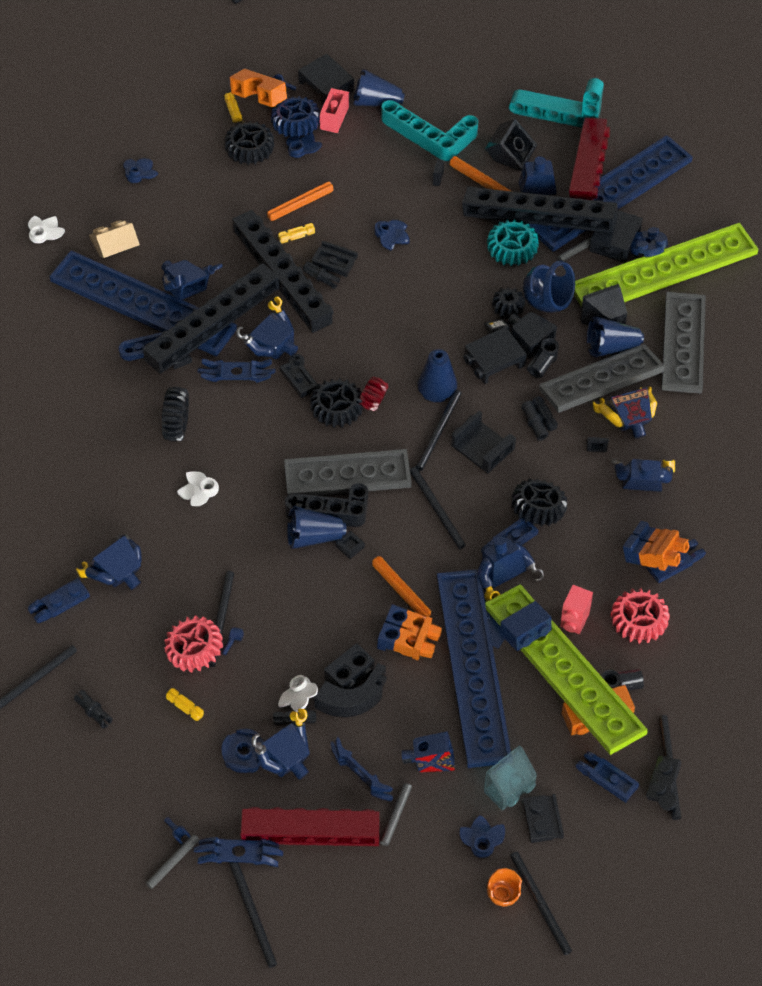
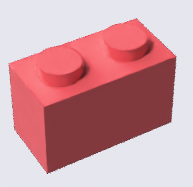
(334, 110)
(576, 609)

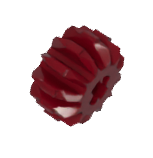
(373, 393)

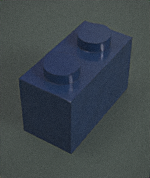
(526, 626)

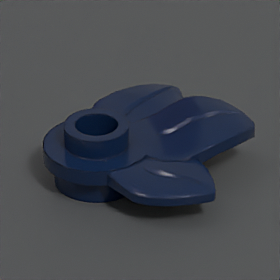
(302, 146)
(139, 169)
(393, 233)
(482, 834)

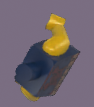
(629, 410)

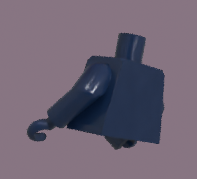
(186, 279)

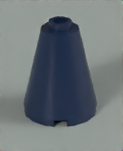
(373, 91)
(611, 337)
(437, 377)
(312, 528)

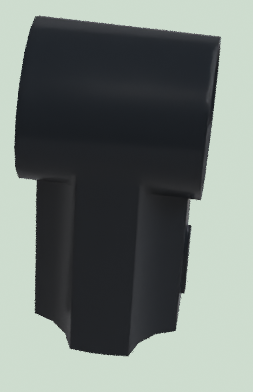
(544, 358)
(631, 679)

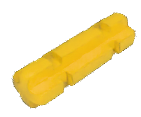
(233, 107)
(296, 233)
(184, 704)

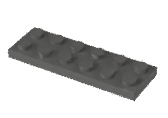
(683, 342)
(601, 378)
(339, 472)

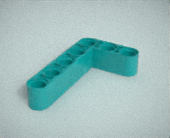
(557, 108)
(427, 136)

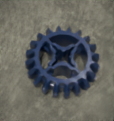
(295, 117)

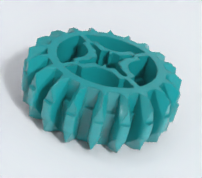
(513, 238)

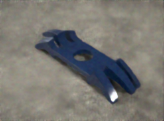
(222, 370)
(344, 757)
(252, 854)

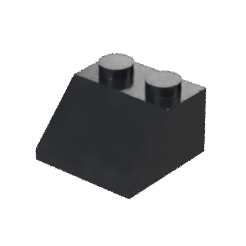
(511, 145)

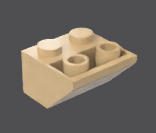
(114, 239)

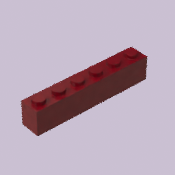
(589, 158)
(311, 826)

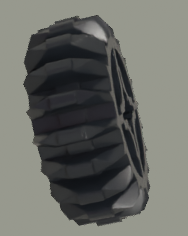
(249, 142)
(333, 396)
(175, 413)
(539, 502)

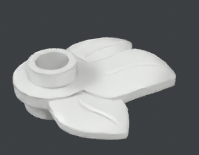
(44, 230)
(196, 489)
(299, 693)

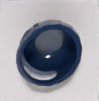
(547, 290)

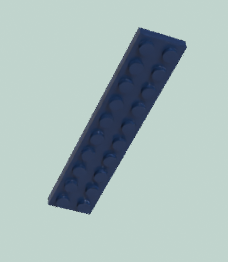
(625, 184)
(130, 297)
(473, 668)

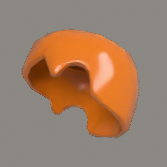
(504, 887)

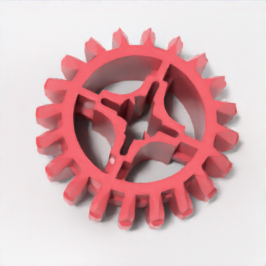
(637, 605)
(191, 636)

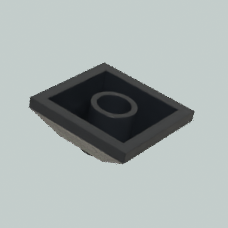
(604, 304)

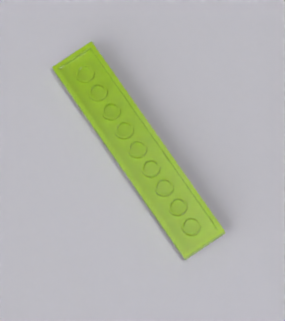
(673, 265)
(574, 678)

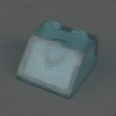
(510, 779)

